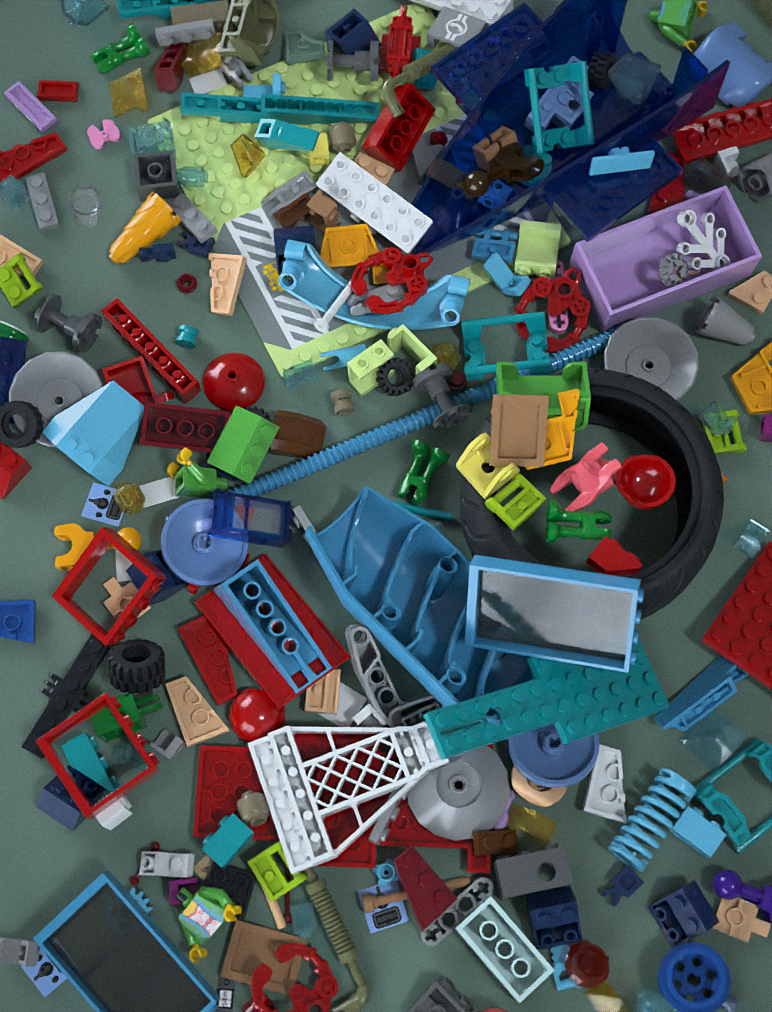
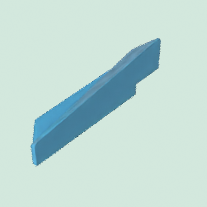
(702, 695)

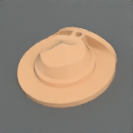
(535, 793)

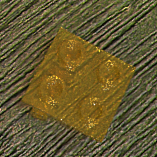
(203, 56)
(128, 93)

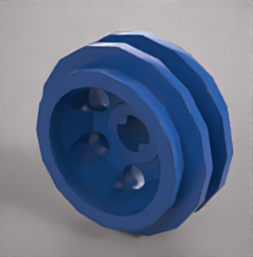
(710, 961)

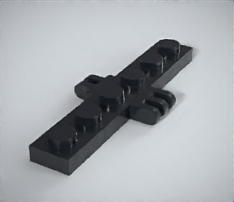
(67, 693)

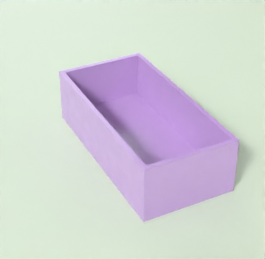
(624, 262)

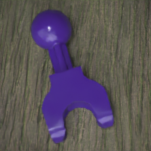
(729, 886)

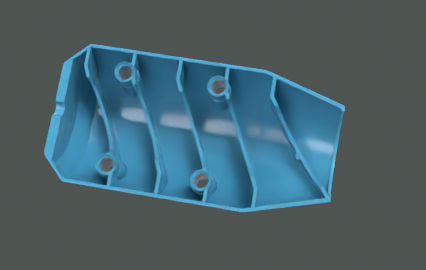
(412, 598)

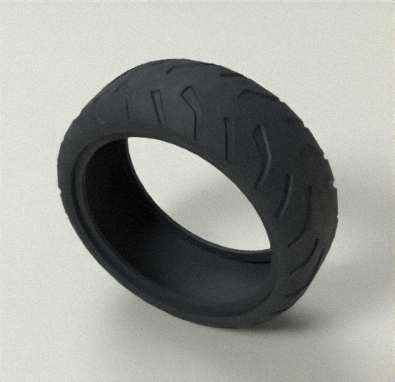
(666, 431)

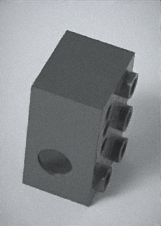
(519, 874)

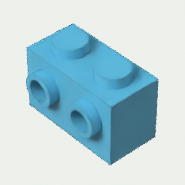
(698, 832)

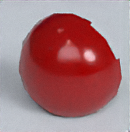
(645, 481)
(255, 715)

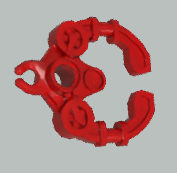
(403, 270)
(558, 303)
(301, 997)

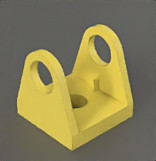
(471, 464)

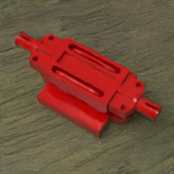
(398, 44)

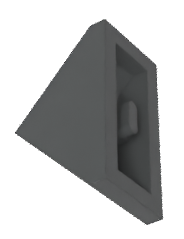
(423, 158)

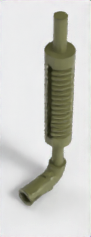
(411, 73)
(340, 939)

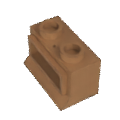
(324, 212)

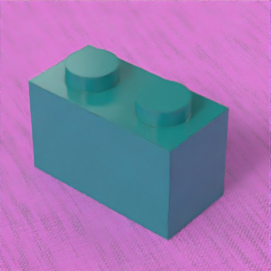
(227, 840)

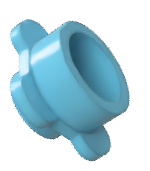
(387, 866)

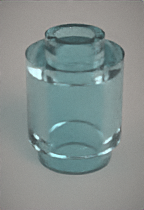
(192, 176)

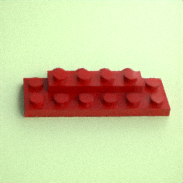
(725, 130)

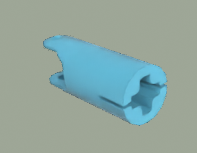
(344, 354)

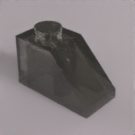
(706, 176)

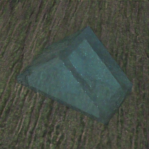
(751, 539)

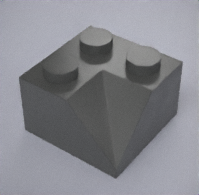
(156, 174)

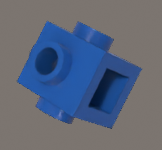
(496, 195)

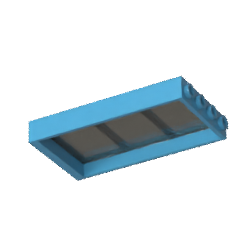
(553, 613)
(122, 955)

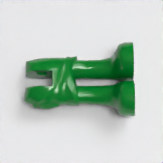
(109, 57)
(421, 452)
(586, 520)

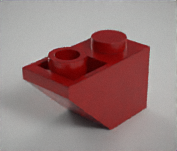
(612, 560)

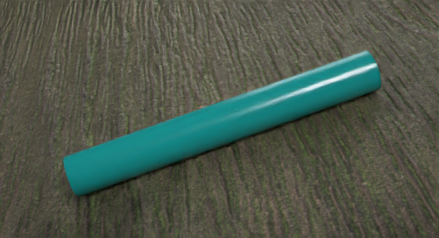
(426, 511)

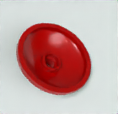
(240, 391)

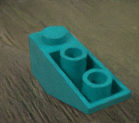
(287, 136)
(85, 758)

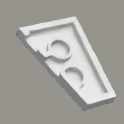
(605, 788)

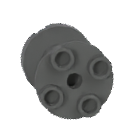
(361, 60)
(81, 329)
(436, 385)

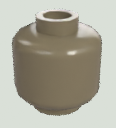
(342, 137)
(253, 808)

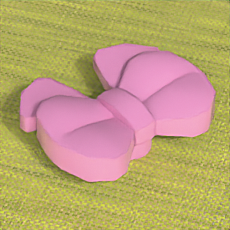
(98, 138)

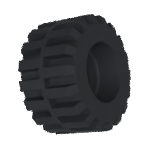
(136, 666)

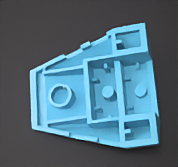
(98, 431)

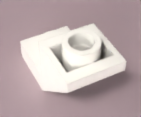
(166, 864)

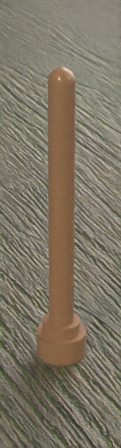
(372, 902)

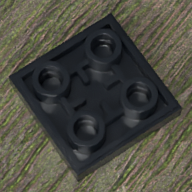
(236, 883)

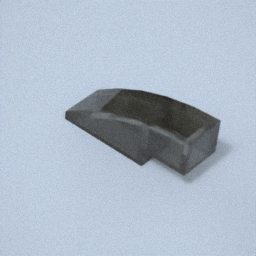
(448, 175)

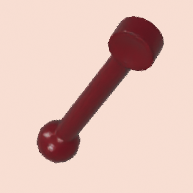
(135, 879)
(288, 919)

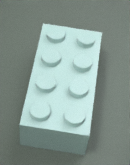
(504, 949)

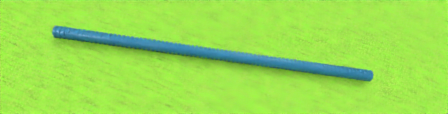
(409, 423)

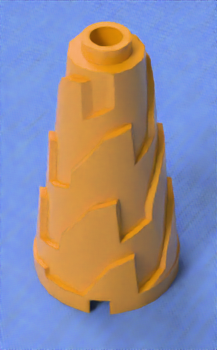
(149, 224)

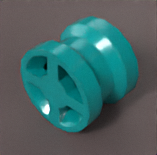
(187, 336)

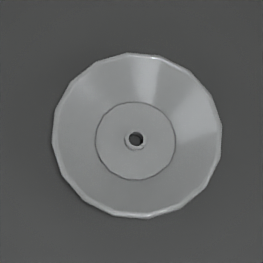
(658, 344)
(49, 378)
(461, 812)

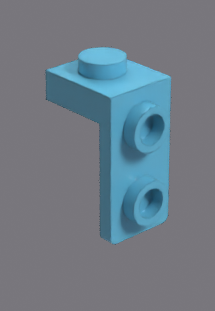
(255, 91)
(504, 278)

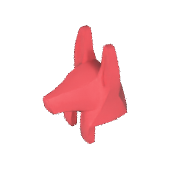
(589, 476)

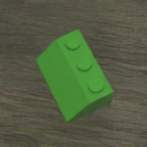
(243, 444)

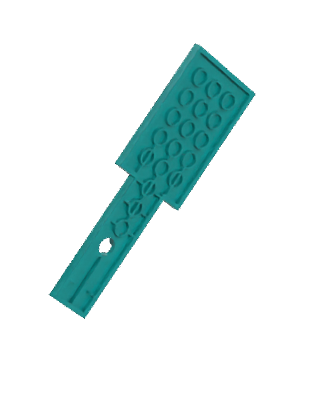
(570, 695)

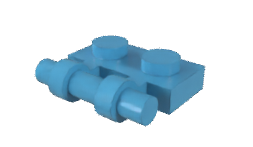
(486, 246)

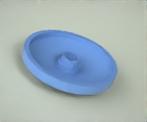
(193, 554)
(548, 762)

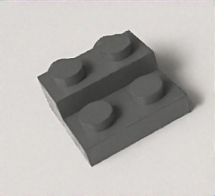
(442, 998)

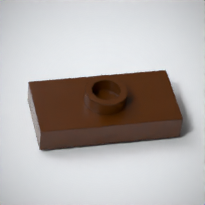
(294, 212)

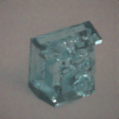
(152, 137)

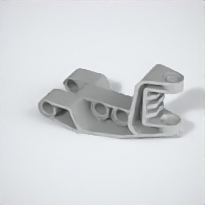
(366, 659)

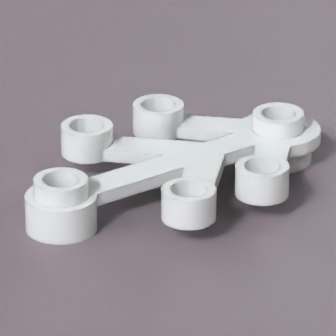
(717, 259)

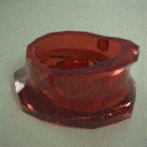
(587, 964)

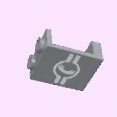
(454, 28)

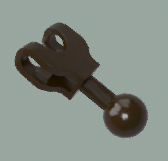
(508, 166)

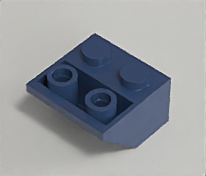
(351, 34)
(302, 234)
(170, 585)
(60, 805)
(683, 914)
(554, 917)

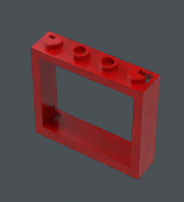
(84, 566)
(46, 741)

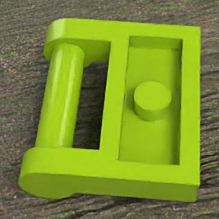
(12, 283)
(721, 443)
(520, 506)
(271, 875)

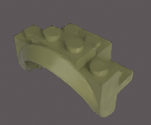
(250, 31)

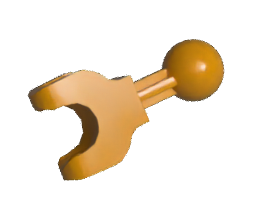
(81, 539)

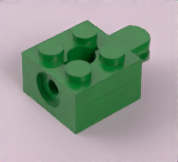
(108, 727)

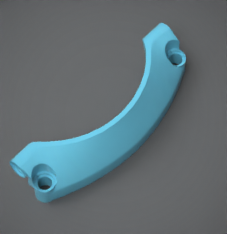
(320, 286)

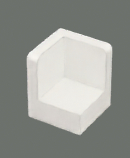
(726, 161)
(369, 718)

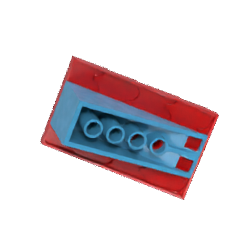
(272, 630)

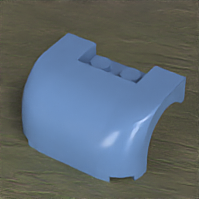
(747, 72)

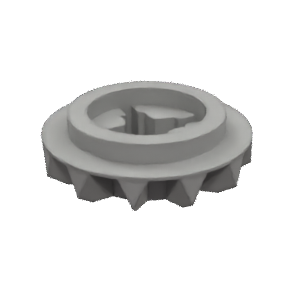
(666, 267)

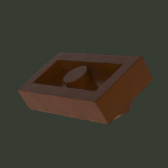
(495, 842)

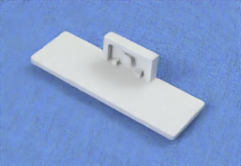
(374, 203)

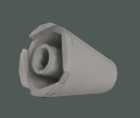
(757, 178)
(724, 323)

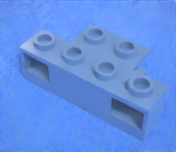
(560, 104)

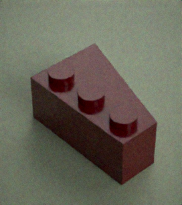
(423, 887)

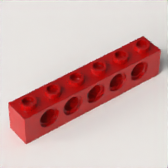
(152, 350)

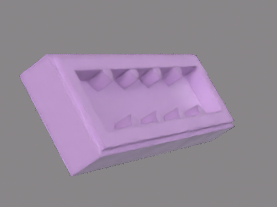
(30, 106)

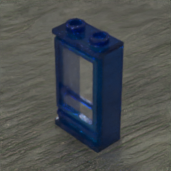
(250, 519)

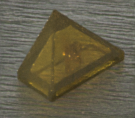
(247, 155)
(605, 999)

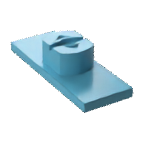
(621, 160)

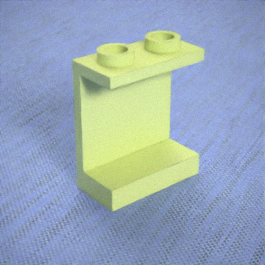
(538, 248)
(404, 337)
(364, 366)

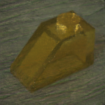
(531, 824)

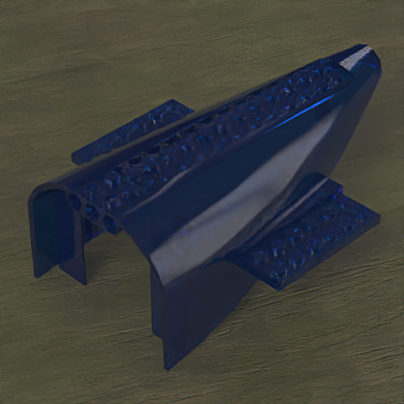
(492, 92)

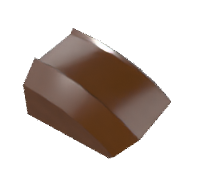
(297, 435)

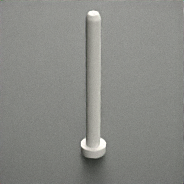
(322, 324)

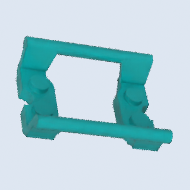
(556, 76)
(475, 350)
(720, 804)

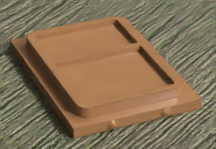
(518, 430)
(255, 945)

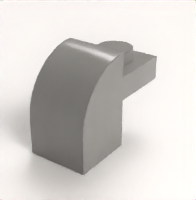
(19, 952)

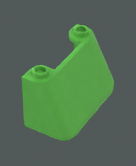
(574, 376)

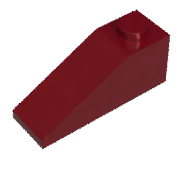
(169, 70)

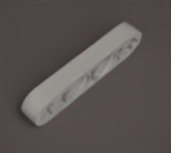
(458, 913)

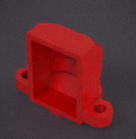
(135, 379)

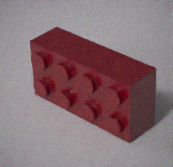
(182, 426)

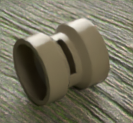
(342, 402)

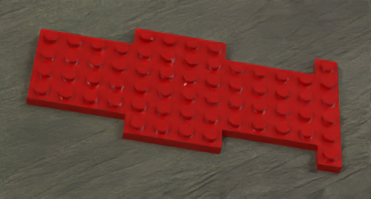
(230, 772)

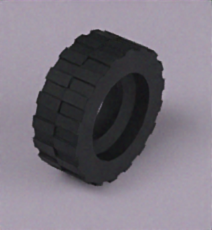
(34, 419)

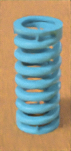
(676, 782)

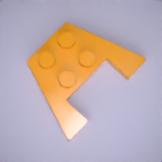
(349, 245)
(754, 382)
(561, 430)

